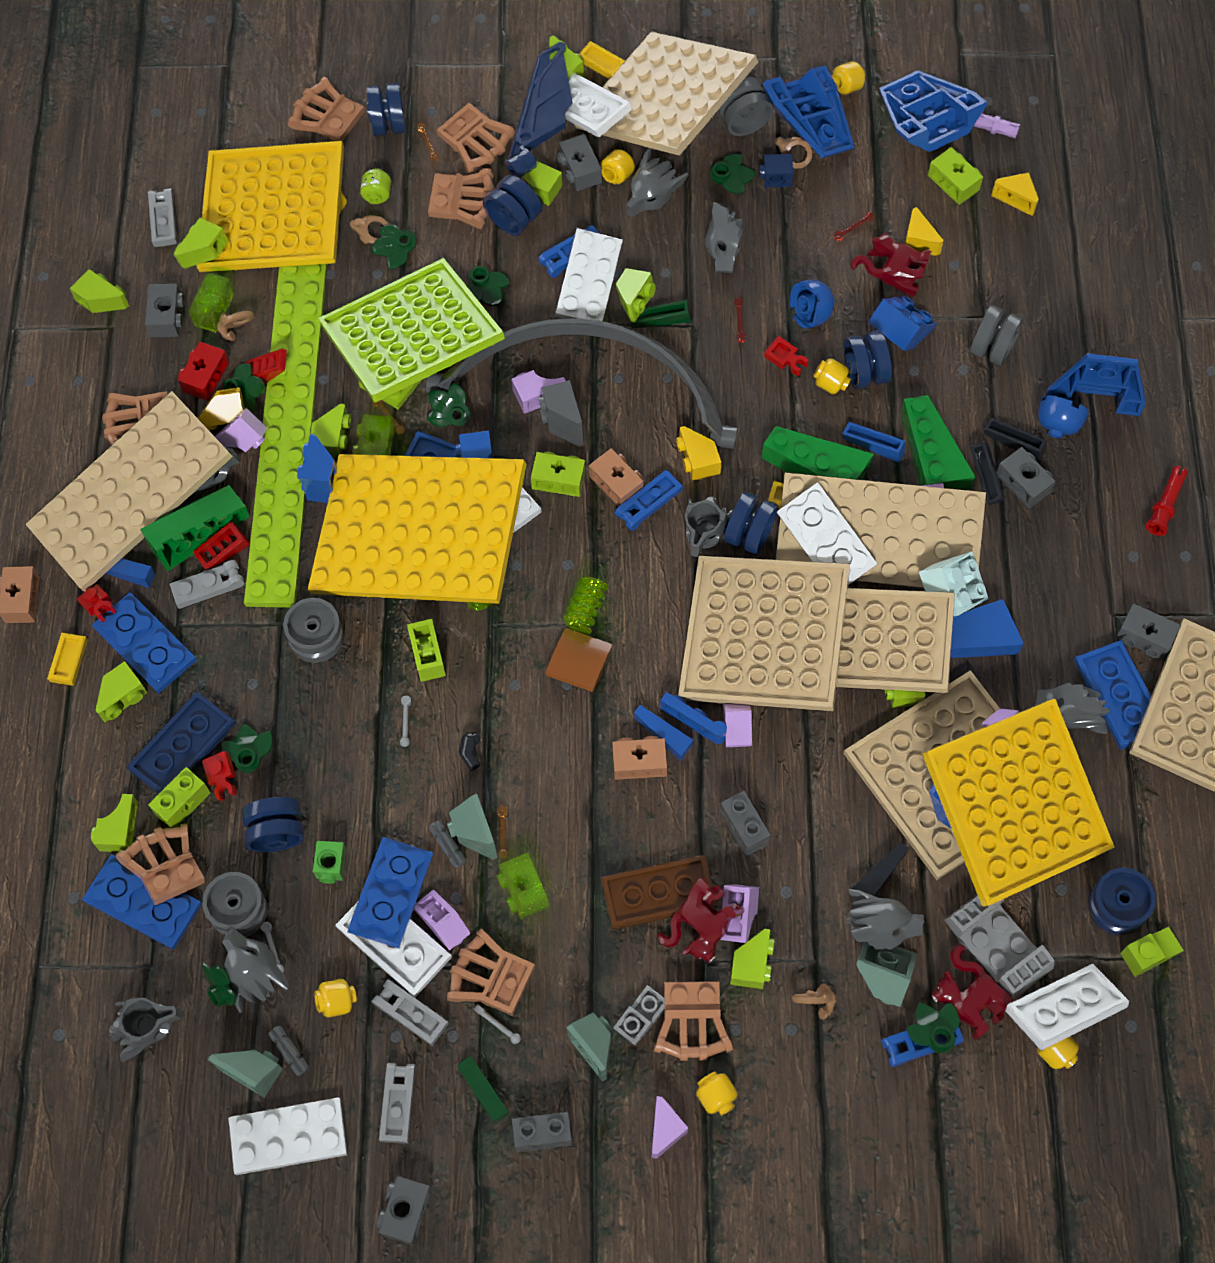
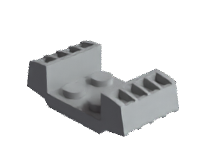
(999, 946)

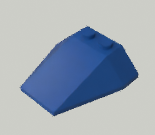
(931, 109)
(812, 110)
(1105, 377)

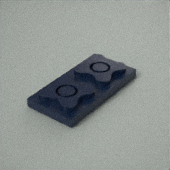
(181, 742)

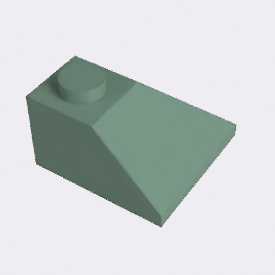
(471, 827)
(887, 972)
(592, 1041)
(249, 1068)

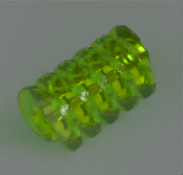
(584, 604)

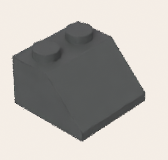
(561, 412)

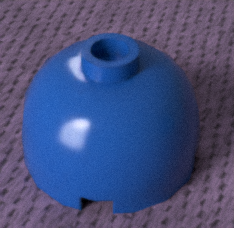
(812, 303)
(1061, 416)

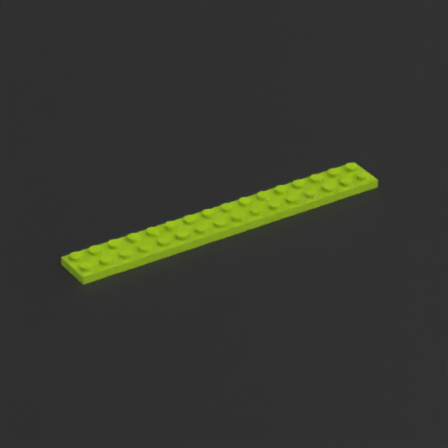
(288, 419)

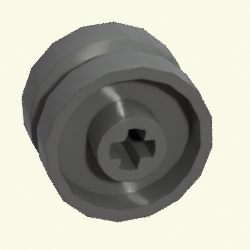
(746, 108)
(999, 336)
(313, 630)
(237, 890)

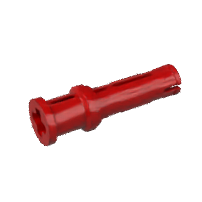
(1164, 508)

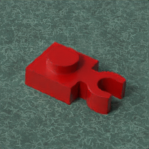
(784, 354)
(96, 602)
(218, 772)

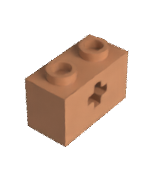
(615, 477)
(19, 594)
(652, 762)

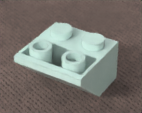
(956, 576)

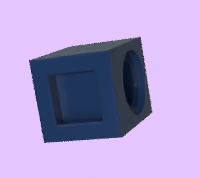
(777, 170)

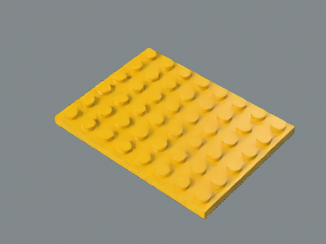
(418, 528)

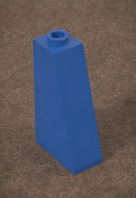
(985, 632)

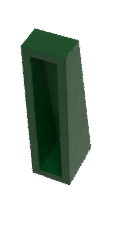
(663, 315)
(483, 1090)

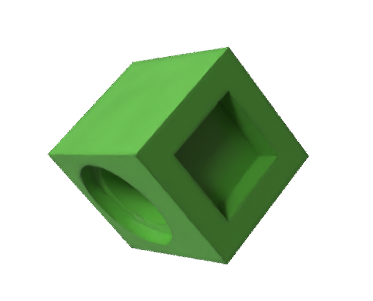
(329, 850)

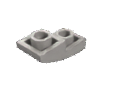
(640, 1015)

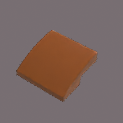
(578, 659)

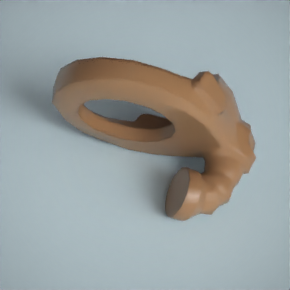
(786, 144)
(360, 227)
(228, 321)
(821, 996)

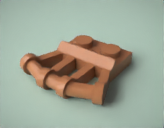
(336, 121)
(467, 125)
(448, 193)
(143, 403)
(164, 879)
(505, 984)
(692, 1001)

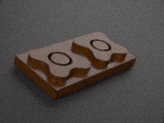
(652, 891)

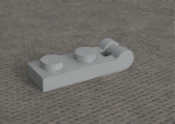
(162, 218)
(206, 584)
(411, 1013)
(397, 1104)

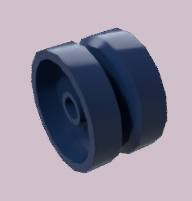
(385, 109)
(512, 205)
(867, 359)
(751, 523)
(272, 824)
(1122, 901)

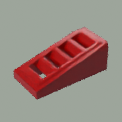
(264, 365)
(217, 539)

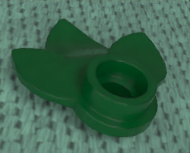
(734, 173)
(391, 247)
(489, 288)
(250, 385)
(445, 404)
(247, 746)
(219, 992)
(934, 1024)

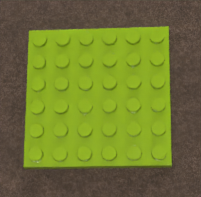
(410, 329)

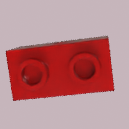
(203, 371)

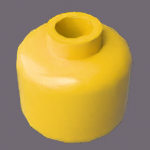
(849, 77)
(617, 167)
(832, 376)
(334, 998)
(1060, 1054)
(716, 1093)

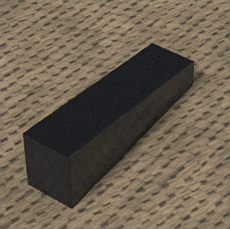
(1016, 438)
(987, 473)
(878, 875)

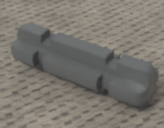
(447, 844)
(288, 1050)

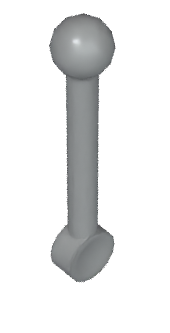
(406, 702)
(267, 928)
(515, 1038)

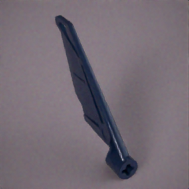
(542, 111)

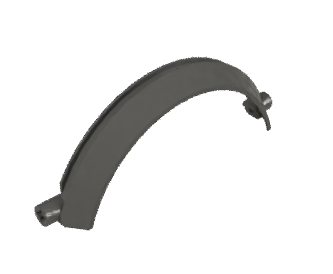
(722, 435)

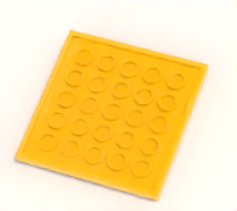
(274, 205)
(1018, 801)

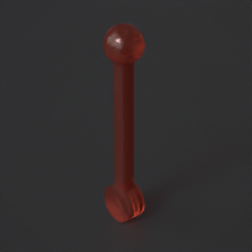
(838, 235)
(741, 337)

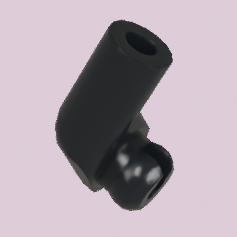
(467, 744)

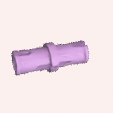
(997, 125)

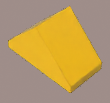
(1017, 192)
(922, 235)

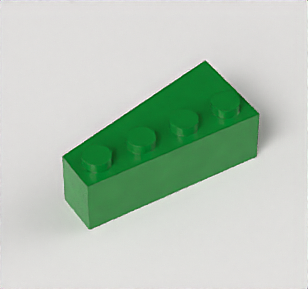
(933, 447)
(814, 456)
(183, 531)

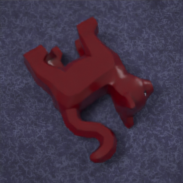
(896, 269)
(704, 918)
(979, 995)

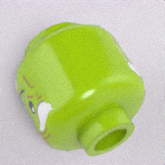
(375, 186)

